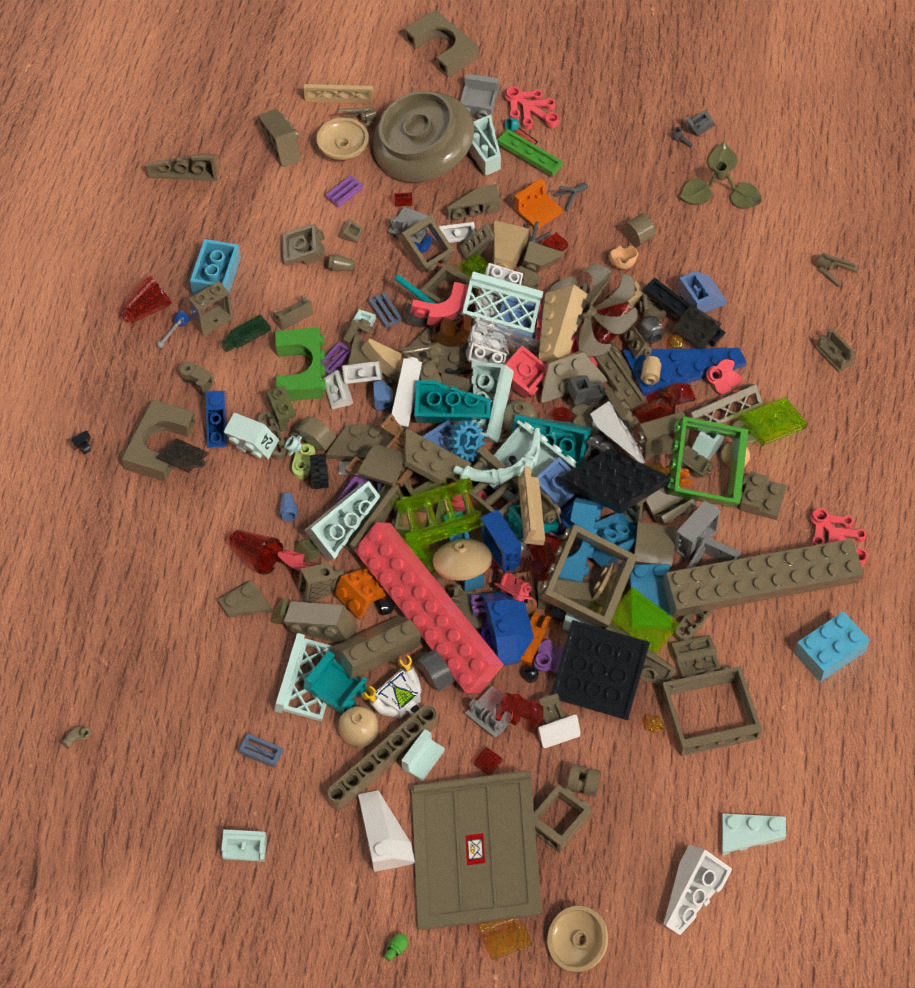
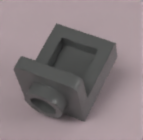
(700, 123)

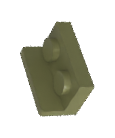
(281, 406)

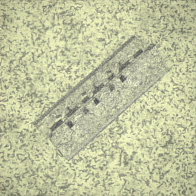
(504, 335)

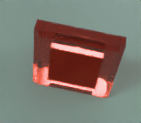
(403, 199)
(684, 393)

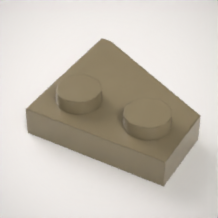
(244, 601)

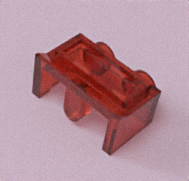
(520, 708)

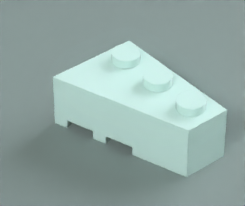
(485, 146)

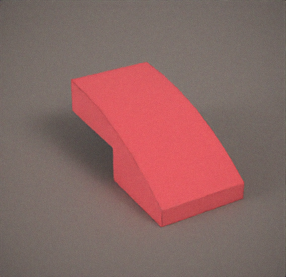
(294, 559)

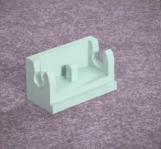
(244, 845)

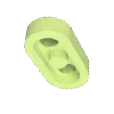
(303, 459)

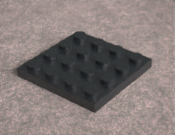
(614, 480)
(600, 669)

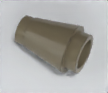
(340, 263)

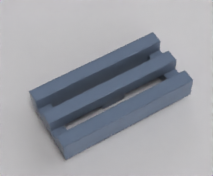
(379, 299)
(276, 757)

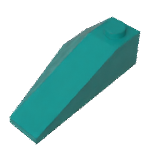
(441, 403)
(567, 436)

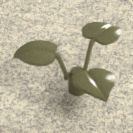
(721, 161)

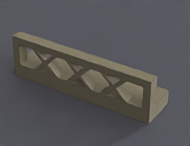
(726, 399)
(378, 513)

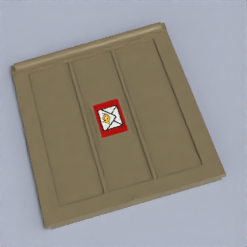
(475, 850)

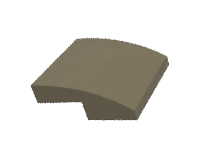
(383, 465)
(654, 544)
(695, 656)

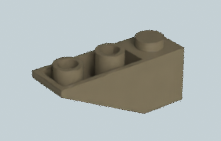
(478, 202)

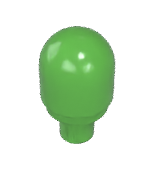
(396, 946)

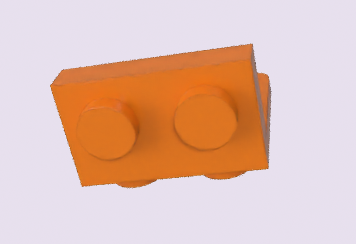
(536, 205)
(358, 590)

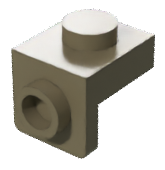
(651, 308)
(356, 328)
(552, 708)

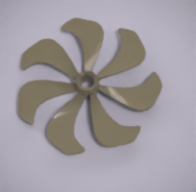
(615, 325)

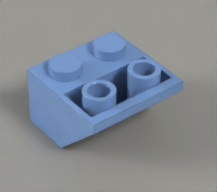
(700, 291)

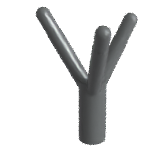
(573, 191)
(532, 239)

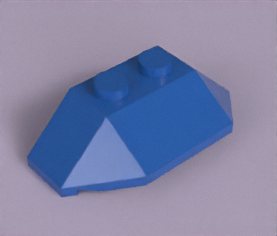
(508, 626)

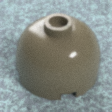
(515, 407)

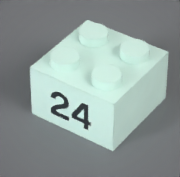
(251, 436)

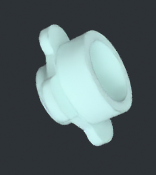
(293, 444)

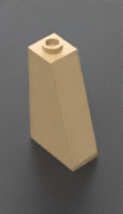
(508, 244)

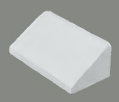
(458, 232)
(362, 372)
(337, 390)
(559, 731)

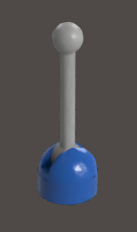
(180, 319)

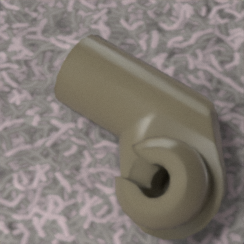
(76, 734)

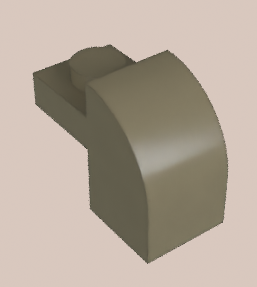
(314, 433)

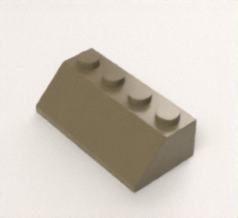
(377, 646)

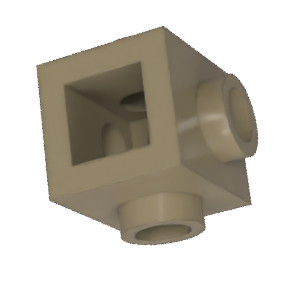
(530, 278)

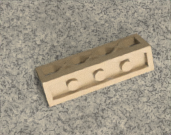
(338, 93)
(531, 508)

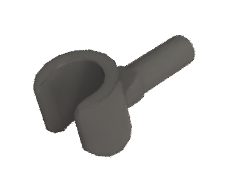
(678, 136)

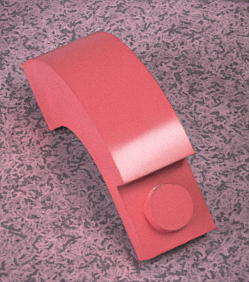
(449, 309)

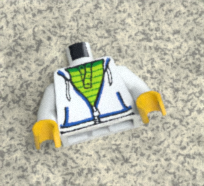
(399, 694)

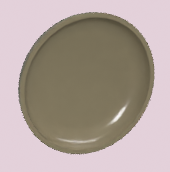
(422, 136)

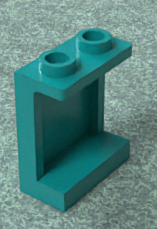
(333, 685)

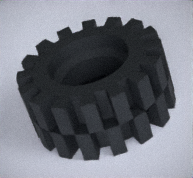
(319, 471)

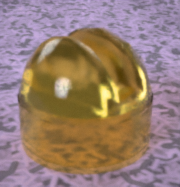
(678, 344)
(655, 724)

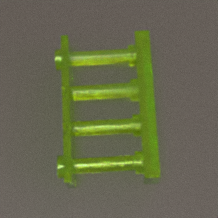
(445, 529)

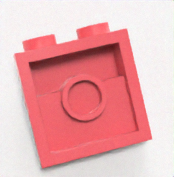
(527, 372)

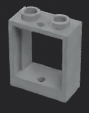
(692, 533)
(715, 549)

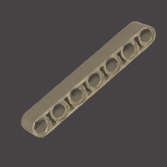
(379, 765)

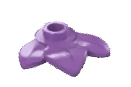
(549, 654)

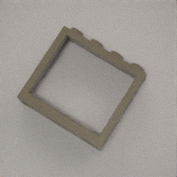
(599, 620)
(718, 739)

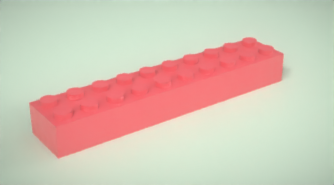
(428, 607)

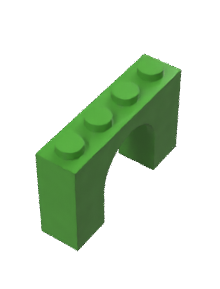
(307, 343)

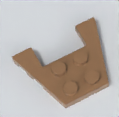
(395, 430)

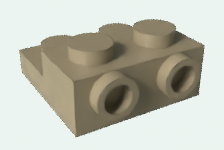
(303, 245)
(762, 496)

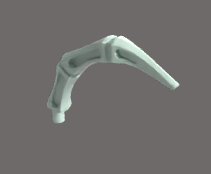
(503, 474)

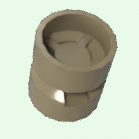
(591, 782)

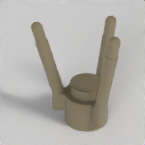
(366, 114)
(828, 262)
(432, 350)

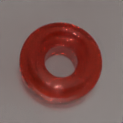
(561, 410)

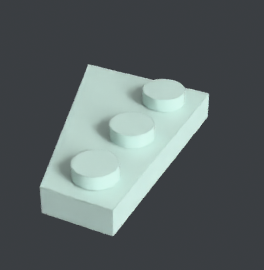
(750, 830)

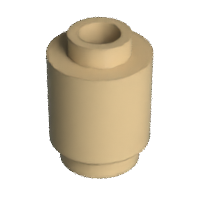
(651, 370)

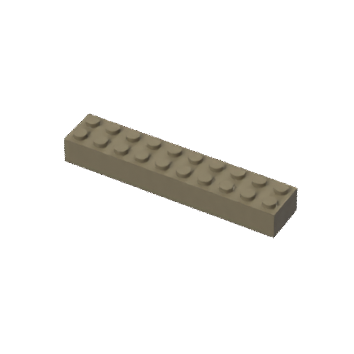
(762, 577)

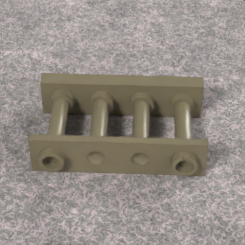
(486, 459)

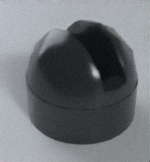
(385, 606)
(532, 676)

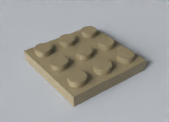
(452, 356)

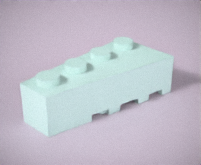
(494, 383)
(338, 523)

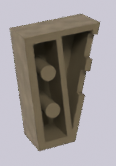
(282, 135)

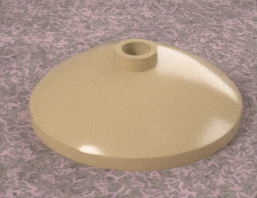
(342, 138)
(462, 559)
(567, 934)

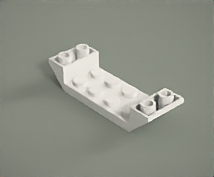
(480, 353)

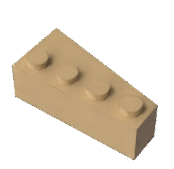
(559, 321)

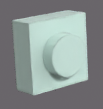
(365, 315)

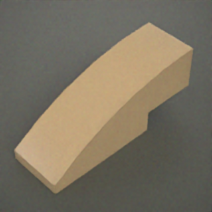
(387, 357)

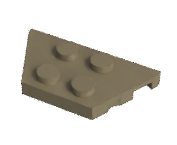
(562, 369)
(357, 441)
(430, 459)

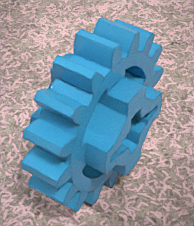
(466, 440)

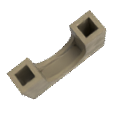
(438, 27)
(156, 418)

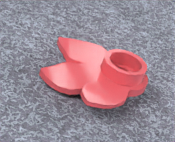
(726, 376)

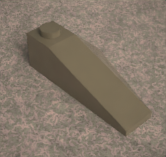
(192, 167)
(574, 590)
(655, 668)

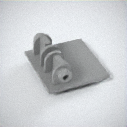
(405, 220)
(484, 712)

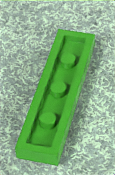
(530, 152)

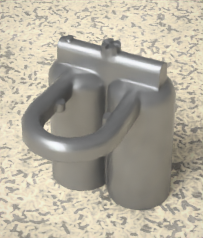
(599, 442)

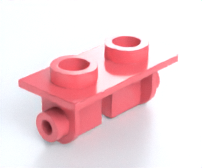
(514, 586)

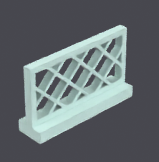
(509, 290)
(291, 678)

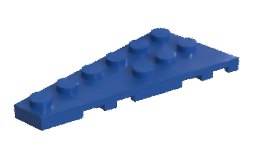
(682, 365)

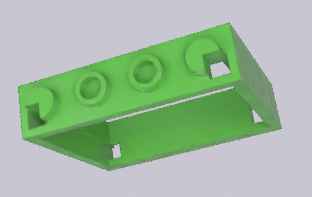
(737, 462)

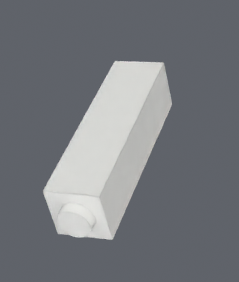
(406, 391)

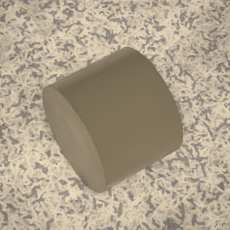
(639, 230)

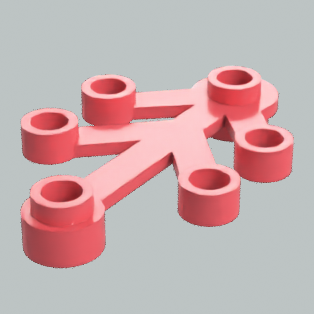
(515, 96)
(837, 534)

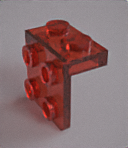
(659, 405)

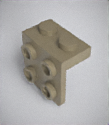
(667, 507)

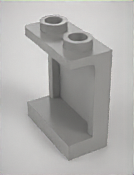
(480, 95)

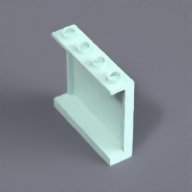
(519, 444)

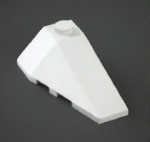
(616, 429)
(385, 837)
(695, 883)

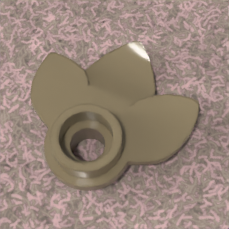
(583, 416)

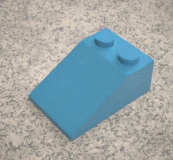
(617, 530)
(648, 582)

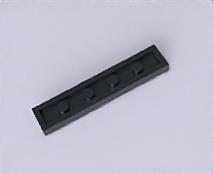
(673, 304)

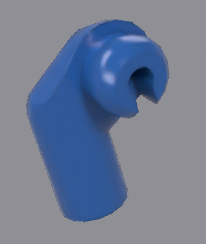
(424, 246)

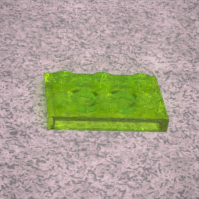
(774, 421)
(644, 620)

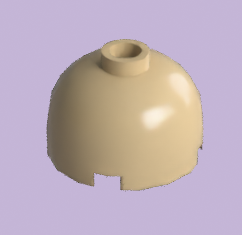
(358, 727)

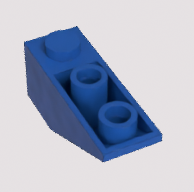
(216, 418)

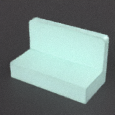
(422, 756)

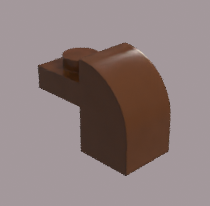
(452, 333)

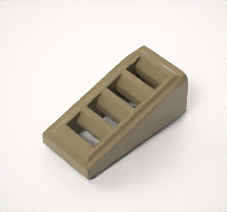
(474, 245)

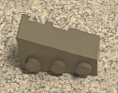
(320, 621)

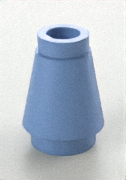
(288, 508)

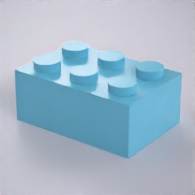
(215, 263)
(831, 646)

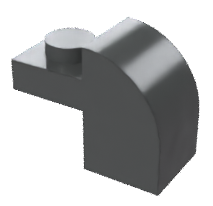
(585, 392)
(434, 669)

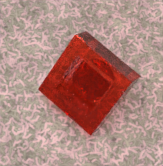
(556, 242)
(488, 761)

